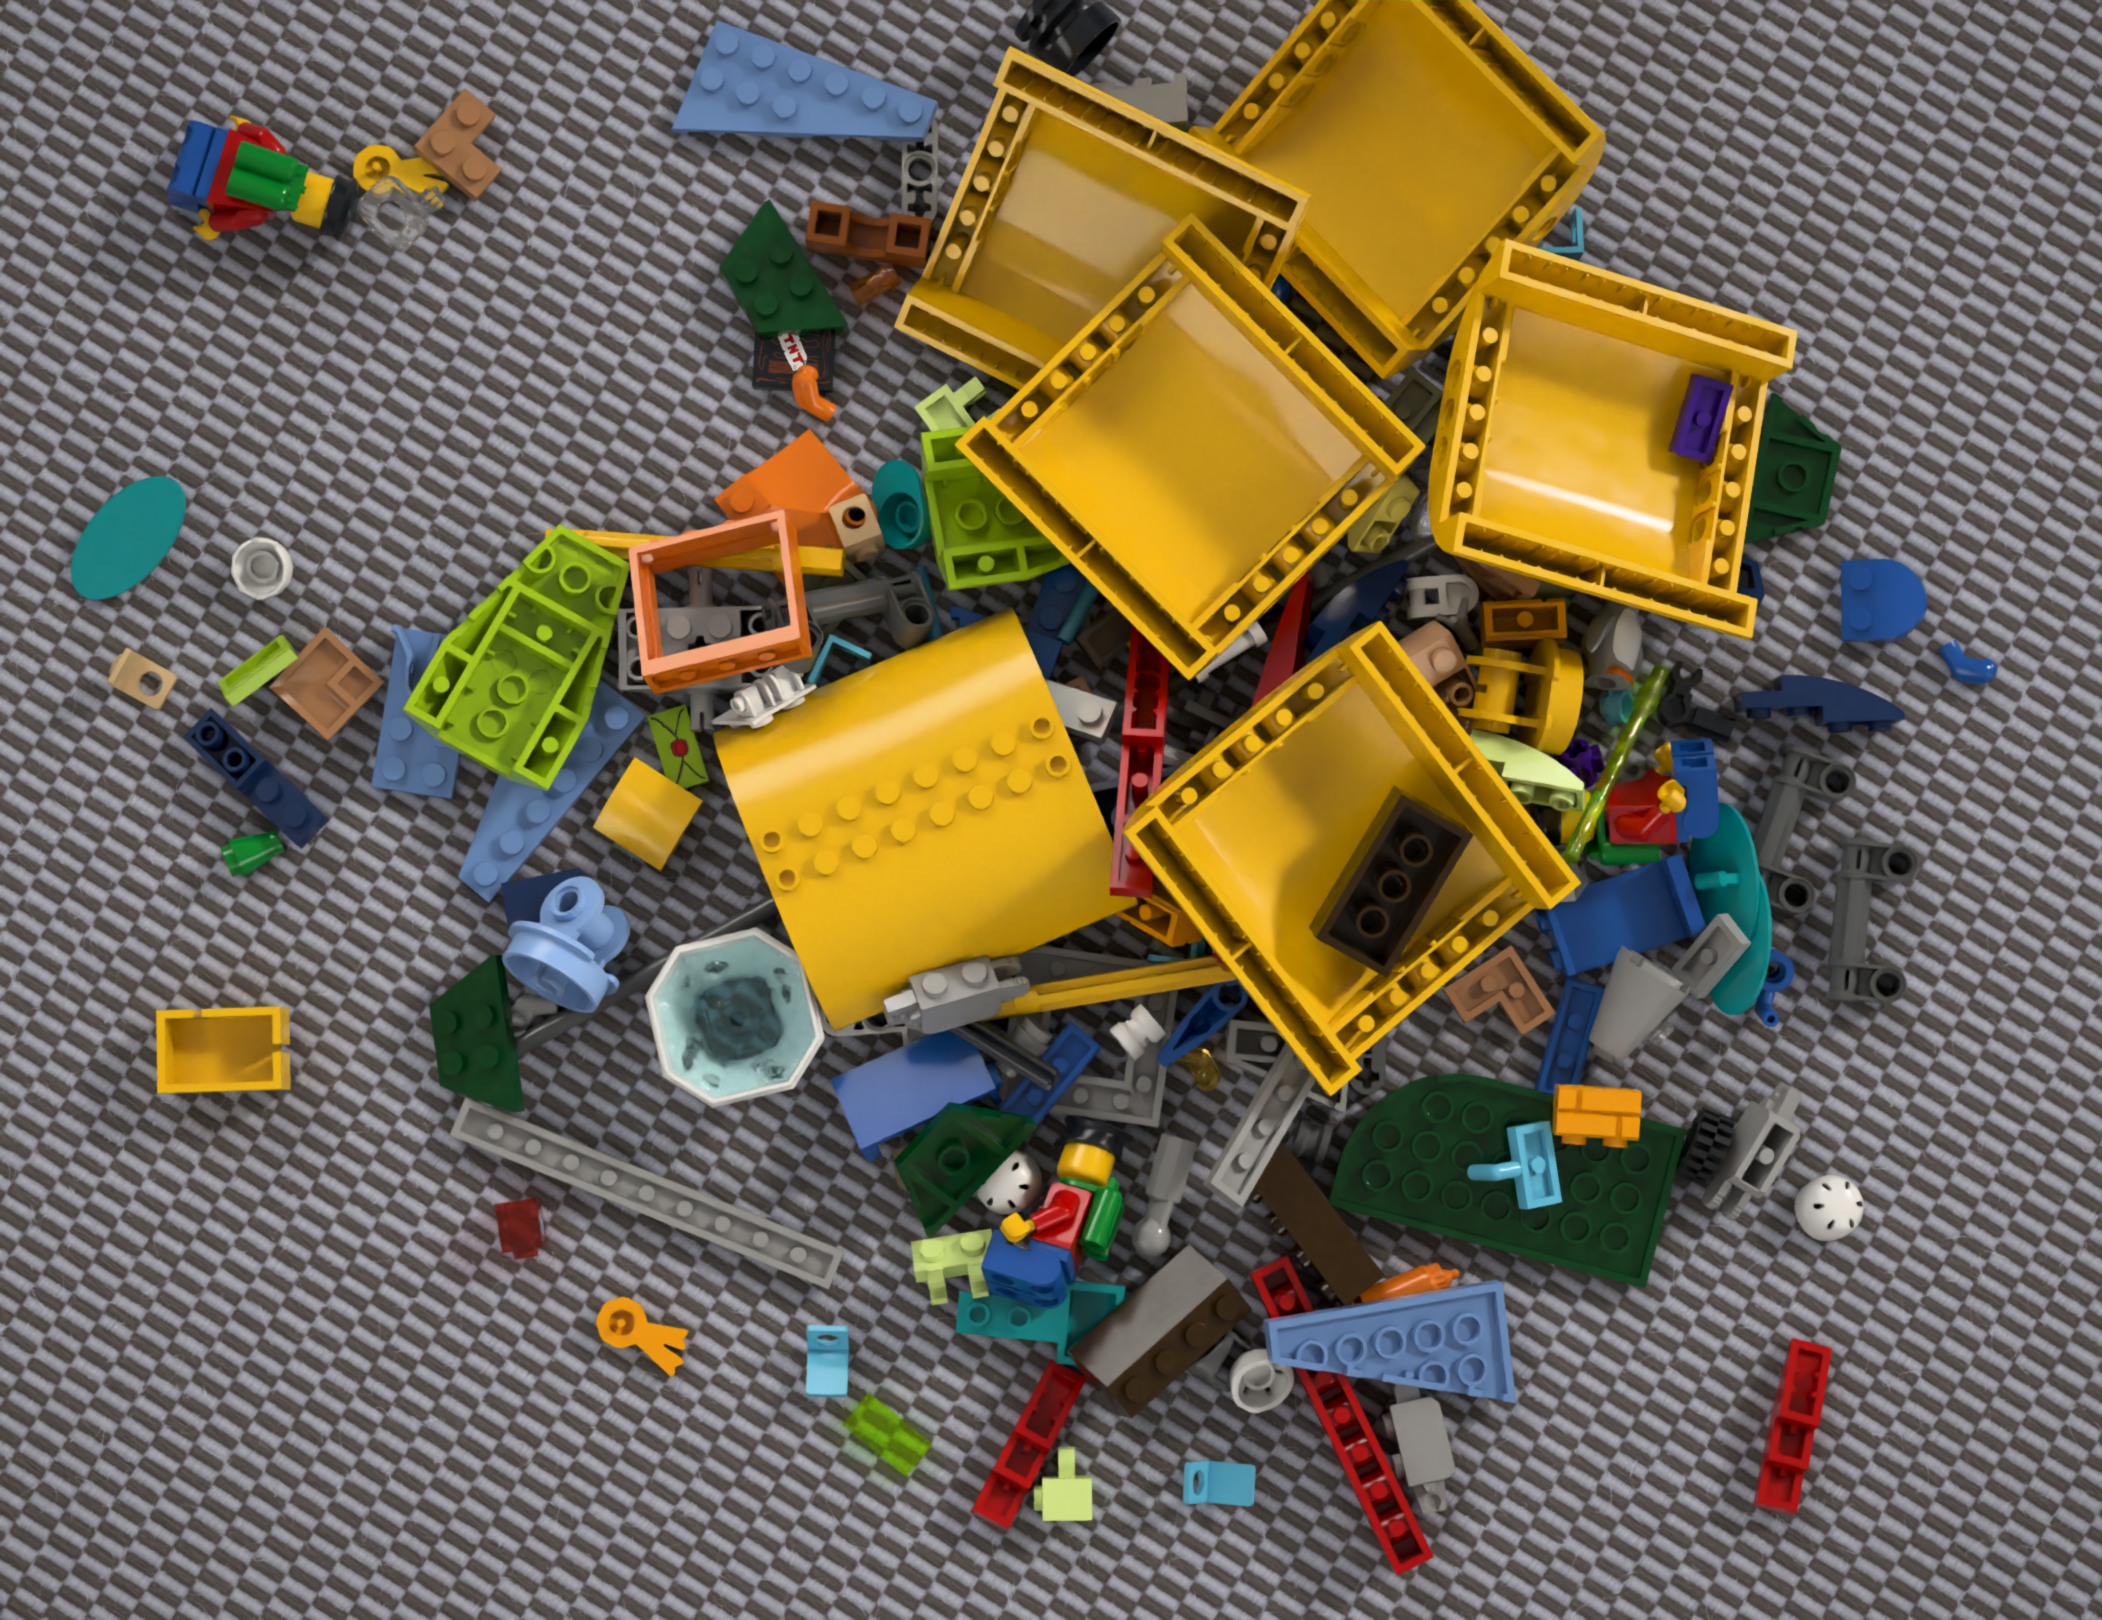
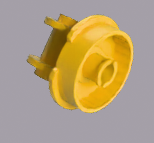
(1551, 697)

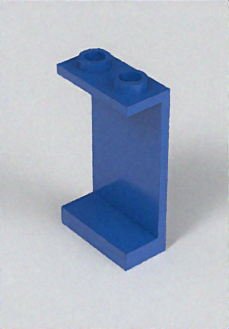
(1629, 909)
(912, 1087)

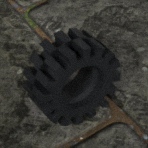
(1705, 1146)

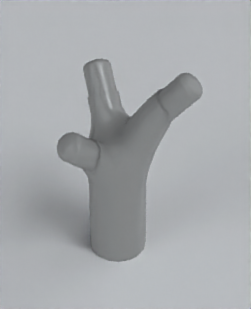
(1461, 626)

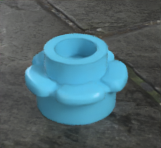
(1616, 707)

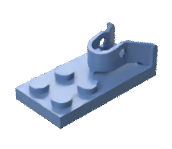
(407, 754)

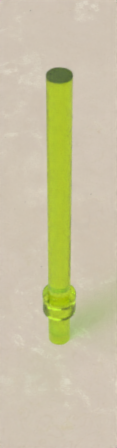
(1644, 704)

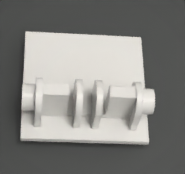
(765, 696)

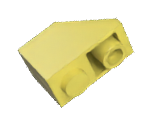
(1377, 526)

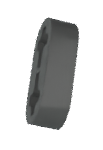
(1377, 1065)

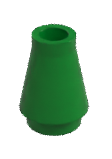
(251, 852)

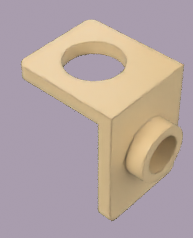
(859, 543)
(128, 671)

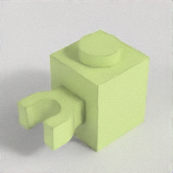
(1065, 1495)

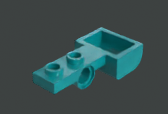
(1064, 1324)

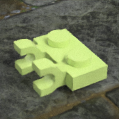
(947, 409)
(951, 1257)

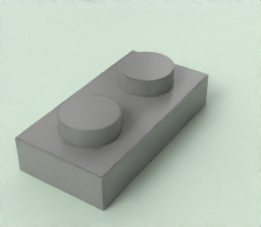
(1711, 955)

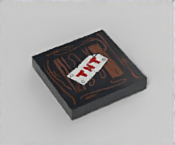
(780, 357)

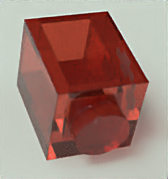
(521, 1227)

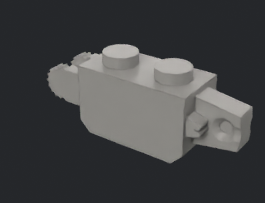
(956, 994)
(1756, 1151)
(1421, 1445)

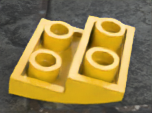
(647, 814)

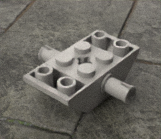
(682, 631)

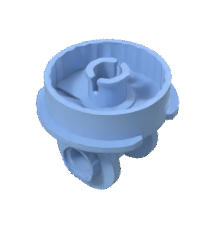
(569, 946)

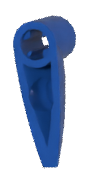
(1202, 1022)

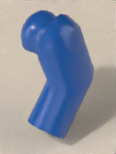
(1967, 669)

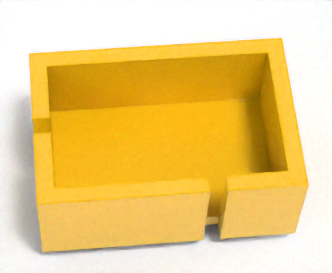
(223, 1053)

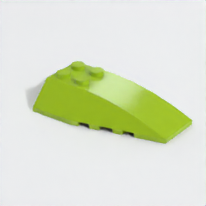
(973, 525)
(526, 662)

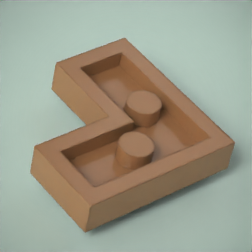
(451, 149)
(1501, 981)

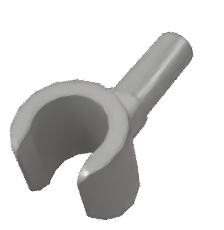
(1320, 576)

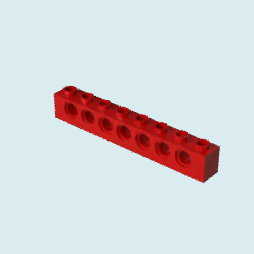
(1348, 1431)

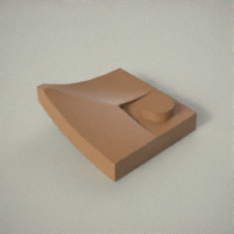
(1497, 582)
(326, 684)

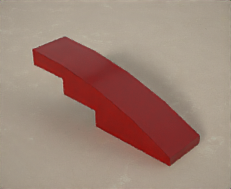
(1792, 1426)
(1028, 1445)

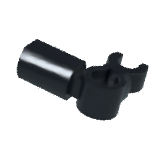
(1676, 709)

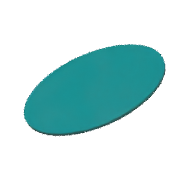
(128, 537)
(1727, 872)
(1746, 977)

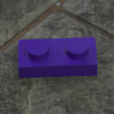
(1700, 418)

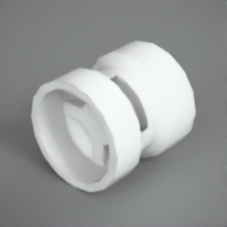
(1137, 1032)

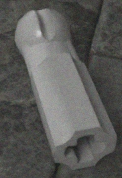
(1164, 1188)

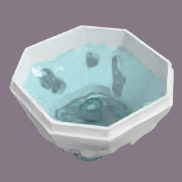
(693, 1011)

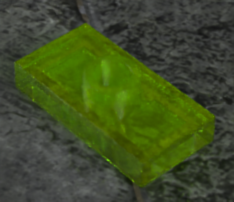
(887, 1434)

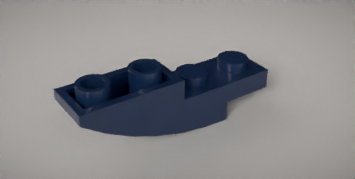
(1356, 607)
(1834, 702)
(256, 778)

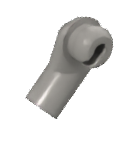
(526, 1010)

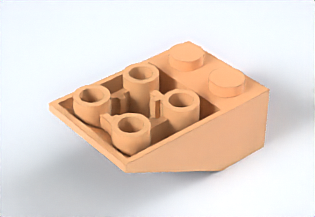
(1443, 666)

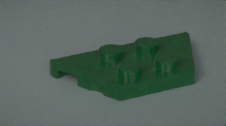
(777, 281)
(1791, 474)
(477, 1038)
(957, 1157)

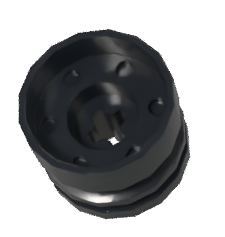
(1072, 31)

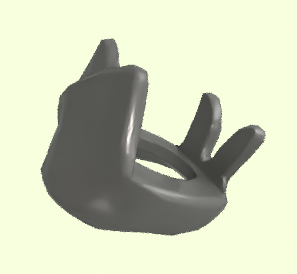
(1208, 1365)

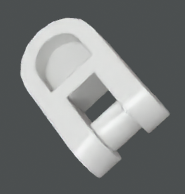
(1449, 594)

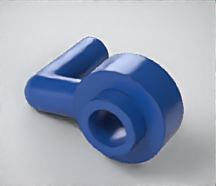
(1774, 983)

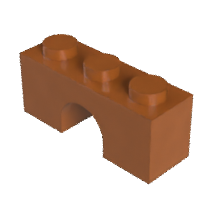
(892, 240)

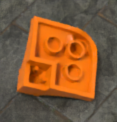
(803, 483)

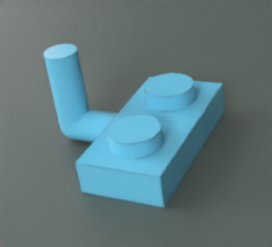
(1530, 1165)

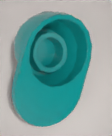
(901, 505)

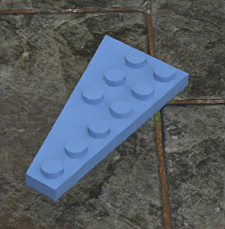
(782, 92)
(524, 816)
(1422, 1340)

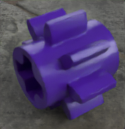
(1582, 761)

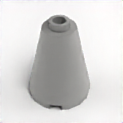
(1633, 1004)

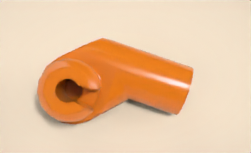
(807, 395)

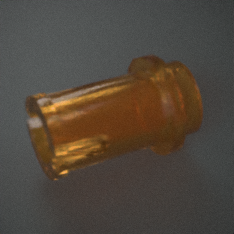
(874, 284)

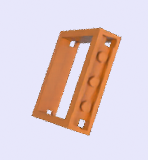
(726, 657)

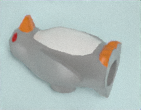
(1613, 648)

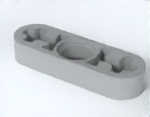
(930, 199)

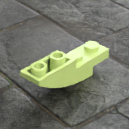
(1530, 773)

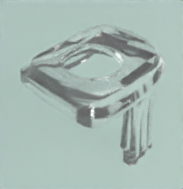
(415, 210)

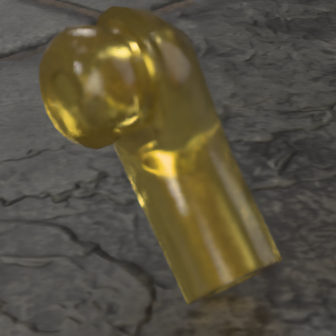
(1202, 1067)

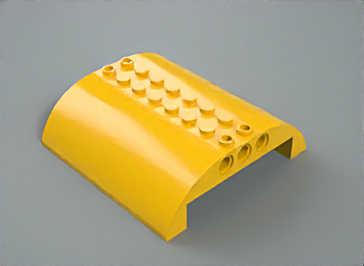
(1419, 160)
(1068, 211)
(1565, 428)
(1193, 449)
(1278, 806)
(922, 817)

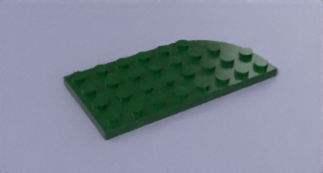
(1414, 1156)

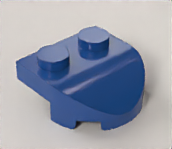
(1880, 600)

